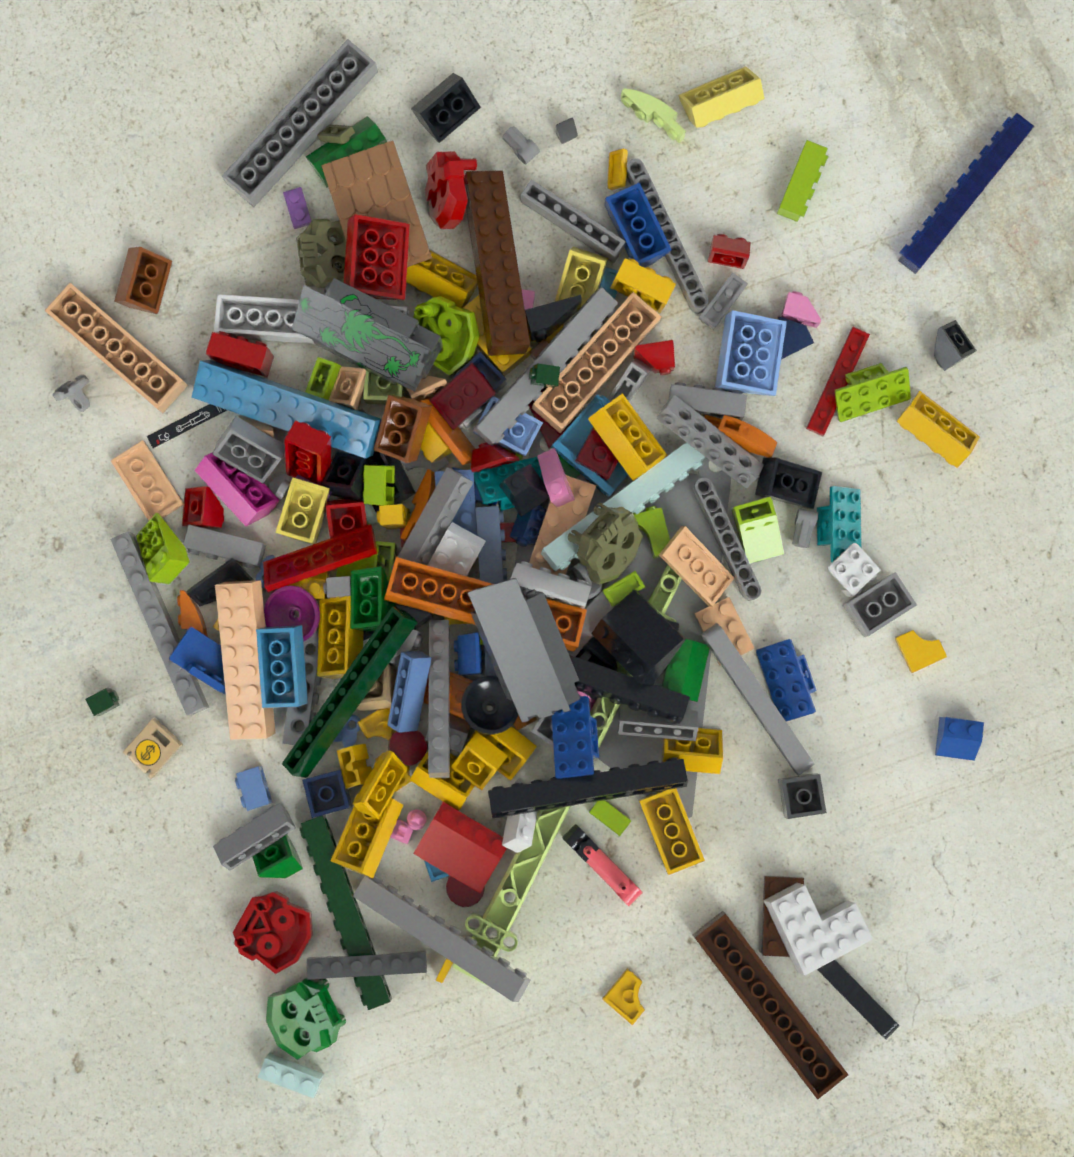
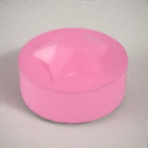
(416, 819)

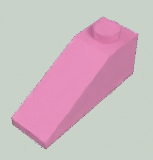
(555, 478)

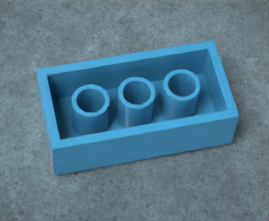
(282, 666)

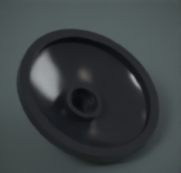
(486, 692)

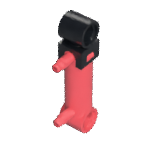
(602, 864)

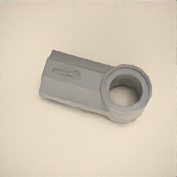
(523, 148)
(805, 523)

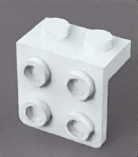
(853, 570)

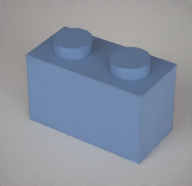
(253, 788)

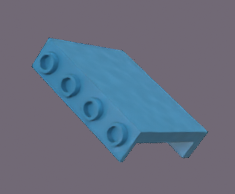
(572, 440)

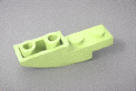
(649, 107)

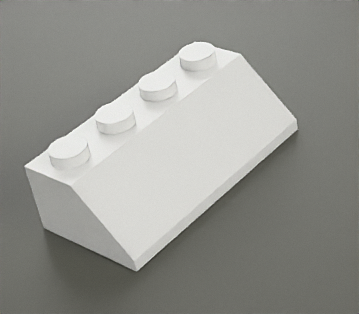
(554, 587)

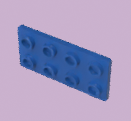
(200, 658)
(787, 679)
(575, 740)

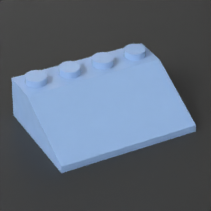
(750, 354)

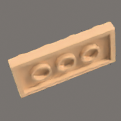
(147, 481)
(696, 566)

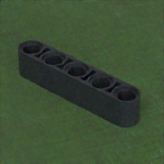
(859, 998)

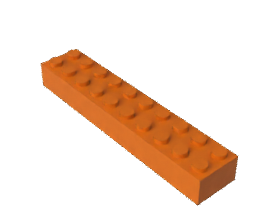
(448, 596)

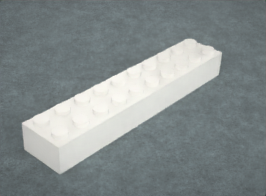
(261, 318)

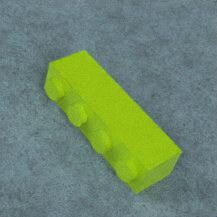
(802, 180)

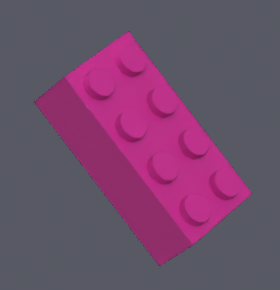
(240, 492)

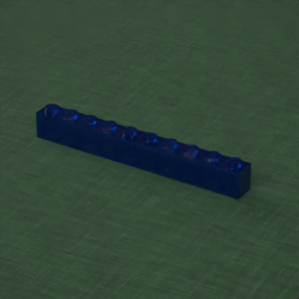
(967, 191)

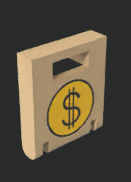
(149, 751)

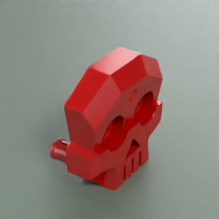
(446, 188)
(287, 938)

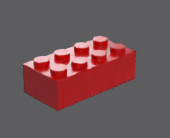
(307, 452)

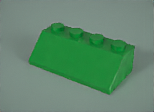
(365, 137)

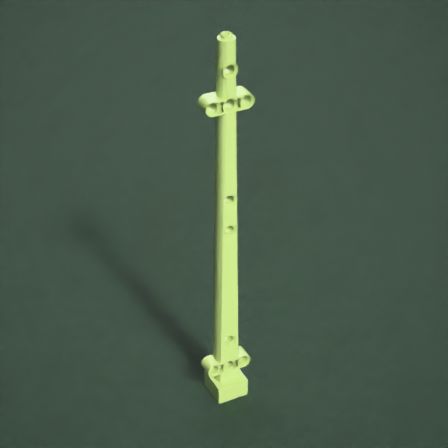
(527, 863)

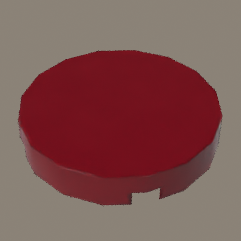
(408, 746)
(462, 894)

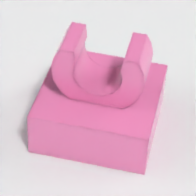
(401, 832)

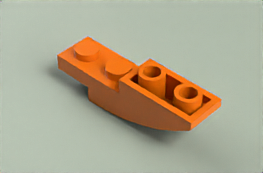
(745, 435)
(420, 500)
(190, 614)

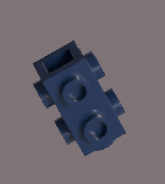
(528, 526)

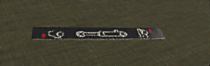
(184, 424)

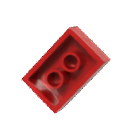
(240, 353)

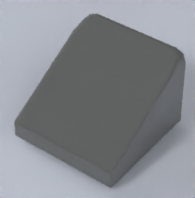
(566, 130)

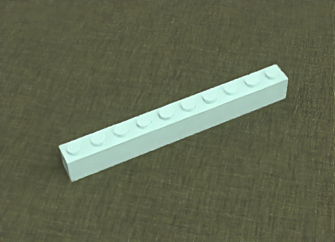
(632, 498)

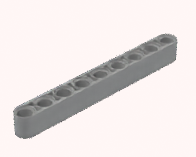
(675, 243)
(757, 699)

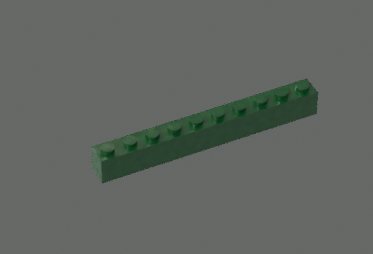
(349, 692)
(344, 907)

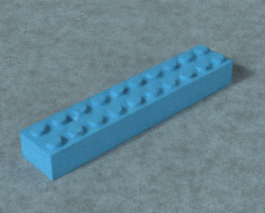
(282, 405)

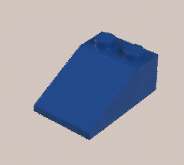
(469, 654)

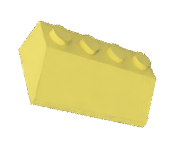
(722, 97)

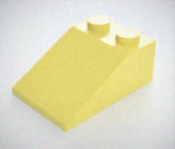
(581, 274)
(303, 511)

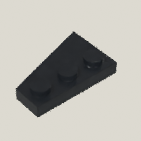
(204, 590)

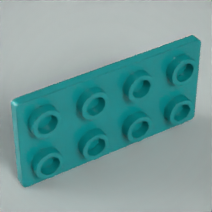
(488, 481)
(840, 521)

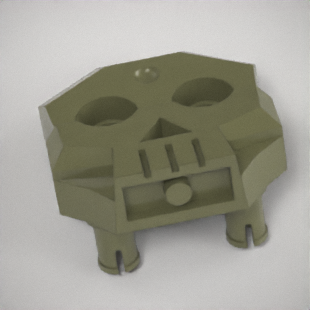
(315, 240)
(608, 543)

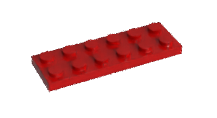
(319, 558)

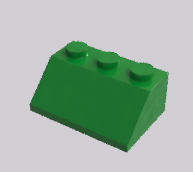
(687, 669)

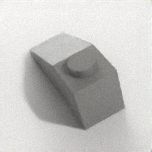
(631, 380)

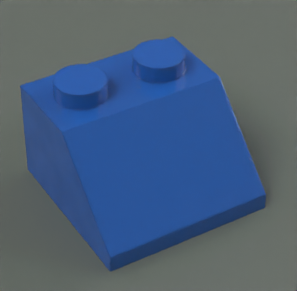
(959, 738)

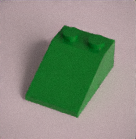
(367, 598)

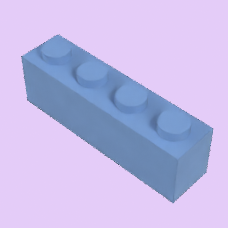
(409, 691)

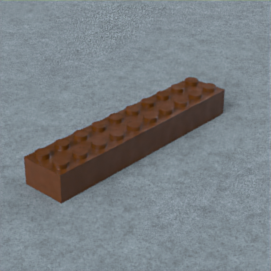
(496, 263)
(770, 1005)

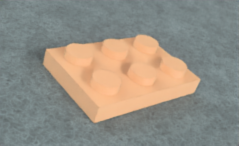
(727, 617)

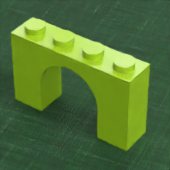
(654, 526)

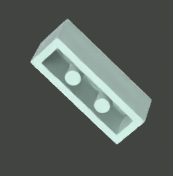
(291, 1075)

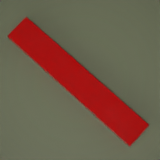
(845, 364)

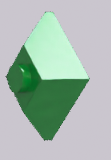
(278, 860)

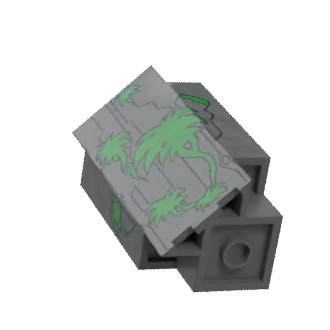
(367, 333)

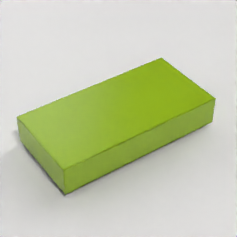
(619, 590)
(610, 816)

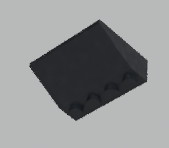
(639, 638)

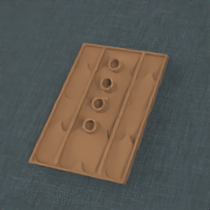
(376, 187)

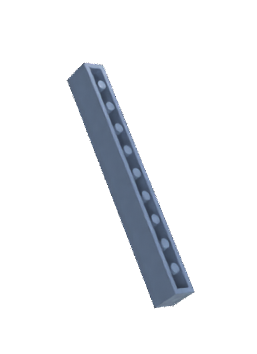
(491, 554)

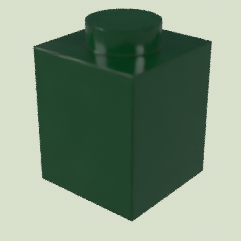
(544, 375)
(103, 701)

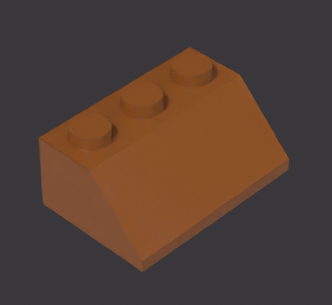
(143, 280)
(402, 428)

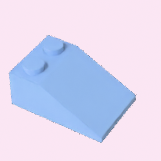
(521, 435)

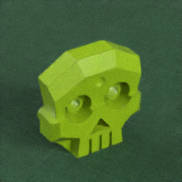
(458, 339)

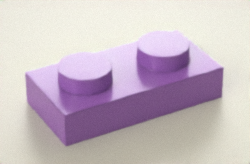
(297, 208)

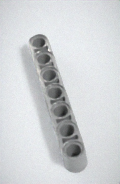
(727, 529)

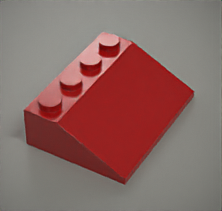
(377, 257)
(461, 847)

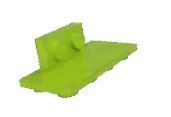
(871, 391)

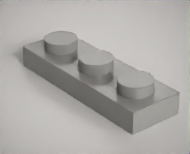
(723, 301)

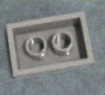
(249, 449)
(879, 605)

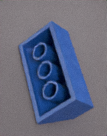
(637, 225)

